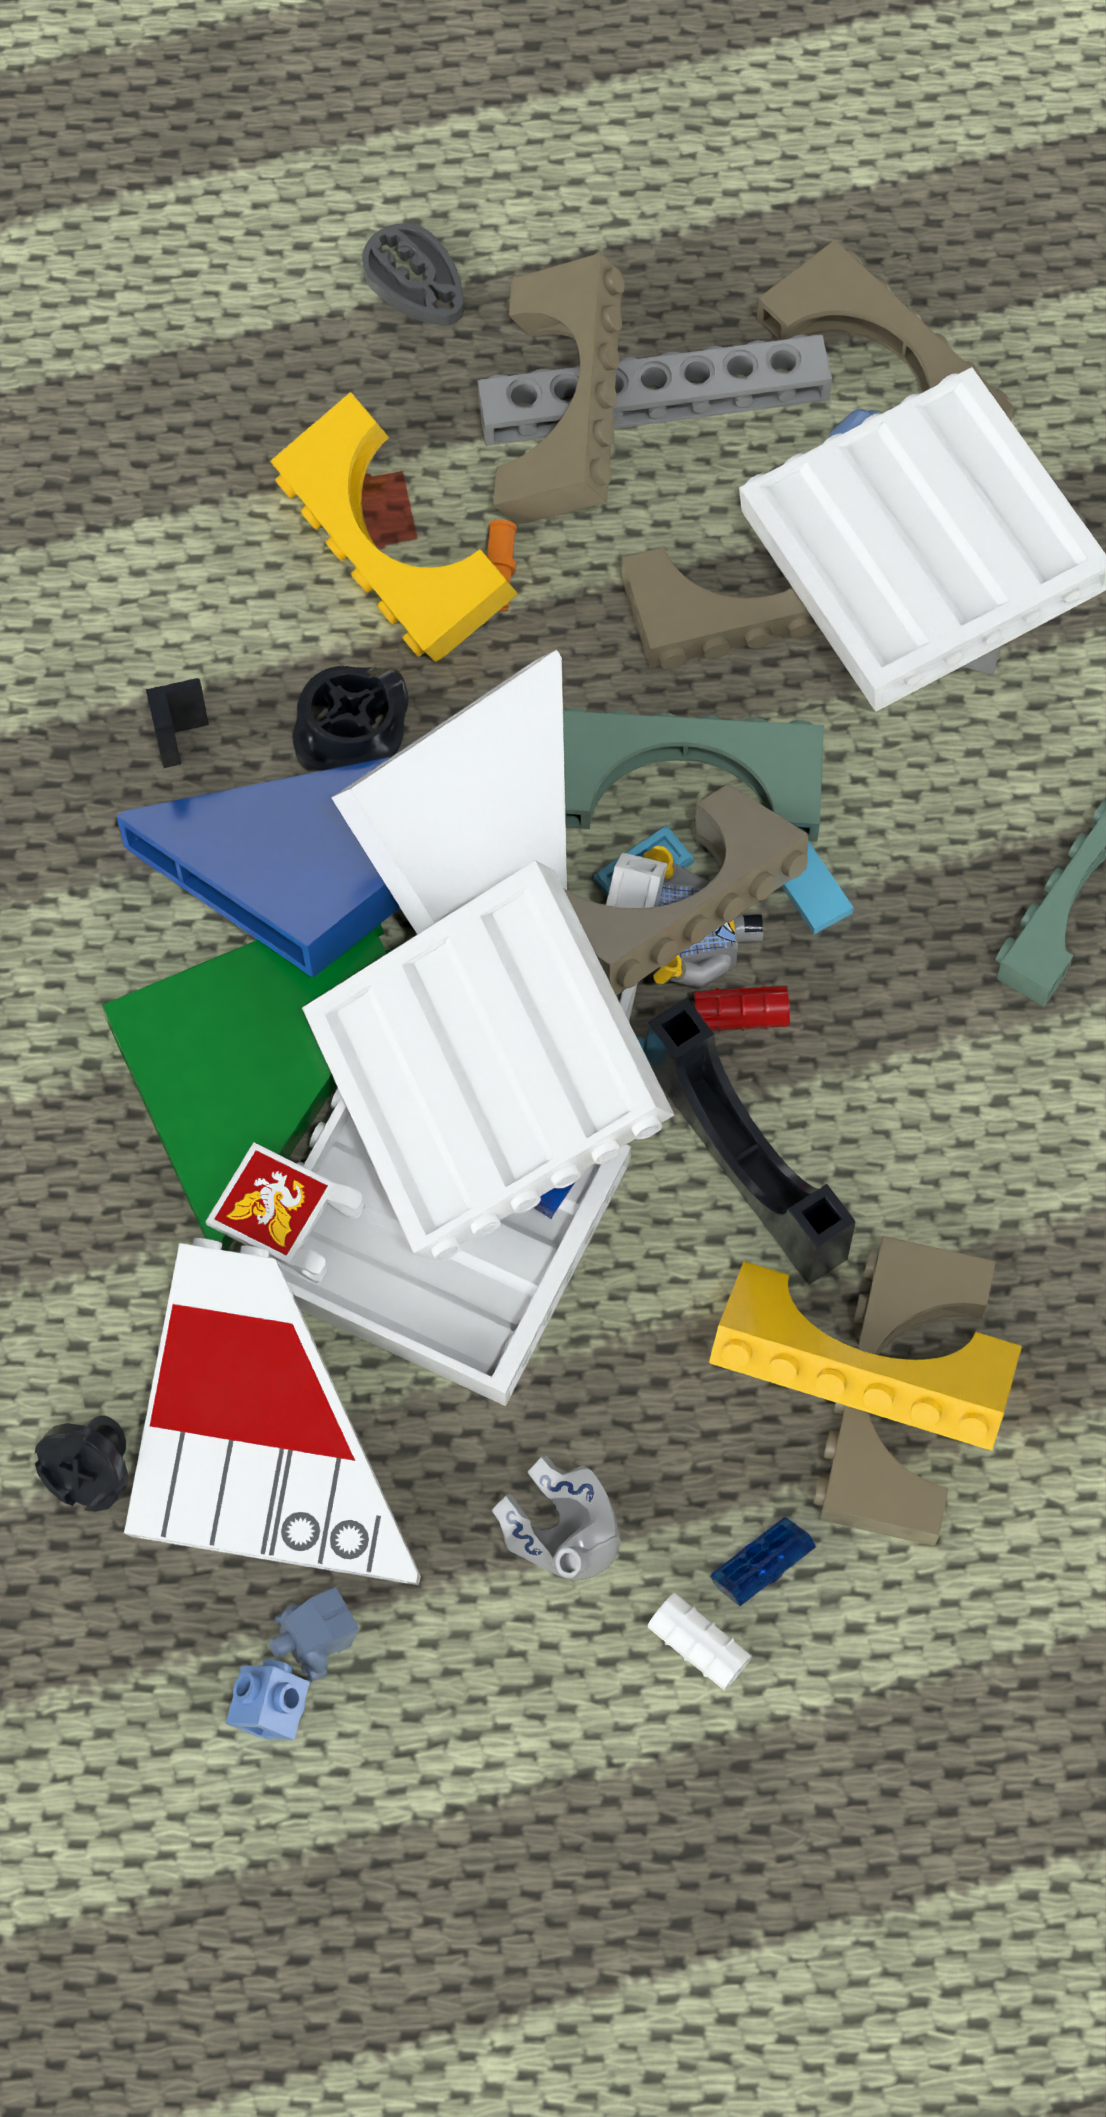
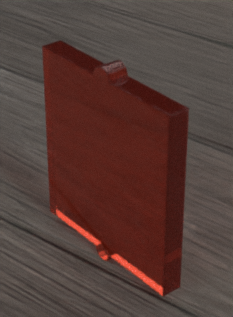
(387, 509)

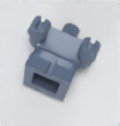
(315, 1631)

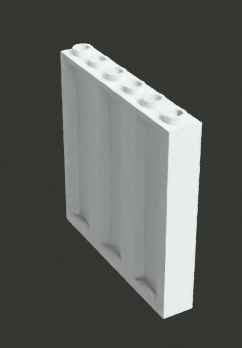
(924, 538)
(487, 1062)
(456, 1316)

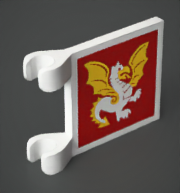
(276, 1207)

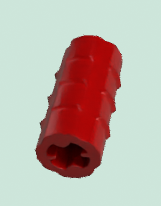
(744, 1007)

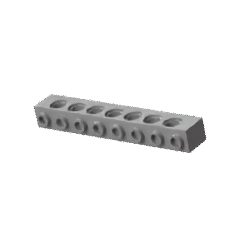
(676, 399)

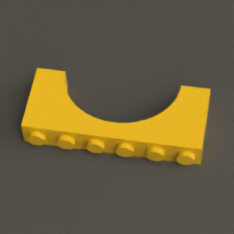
(328, 475)
(946, 1395)

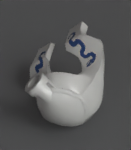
(587, 1527)

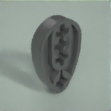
(427, 257)

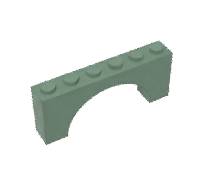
(771, 758)

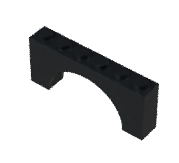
(803, 1220)

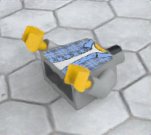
(718, 950)

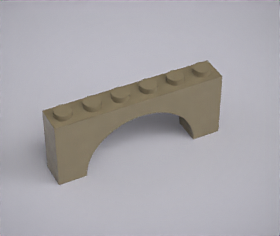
(843, 297)
(688, 621)

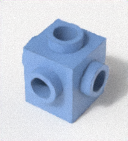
(268, 1701)

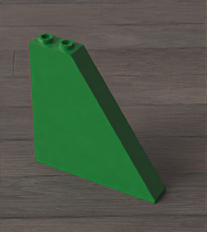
(230, 1060)

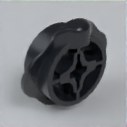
(354, 702)

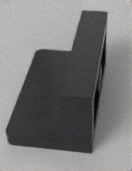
(174, 710)

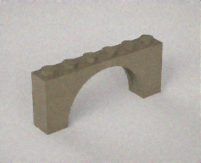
(573, 461)
(755, 857)
(865, 1481)

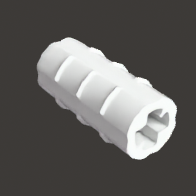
(699, 1641)

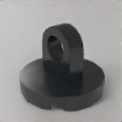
(84, 1463)

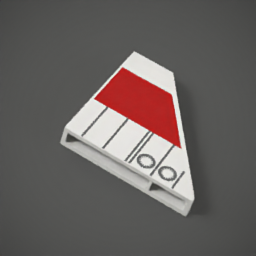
(250, 1434)

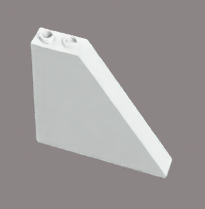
(469, 798)

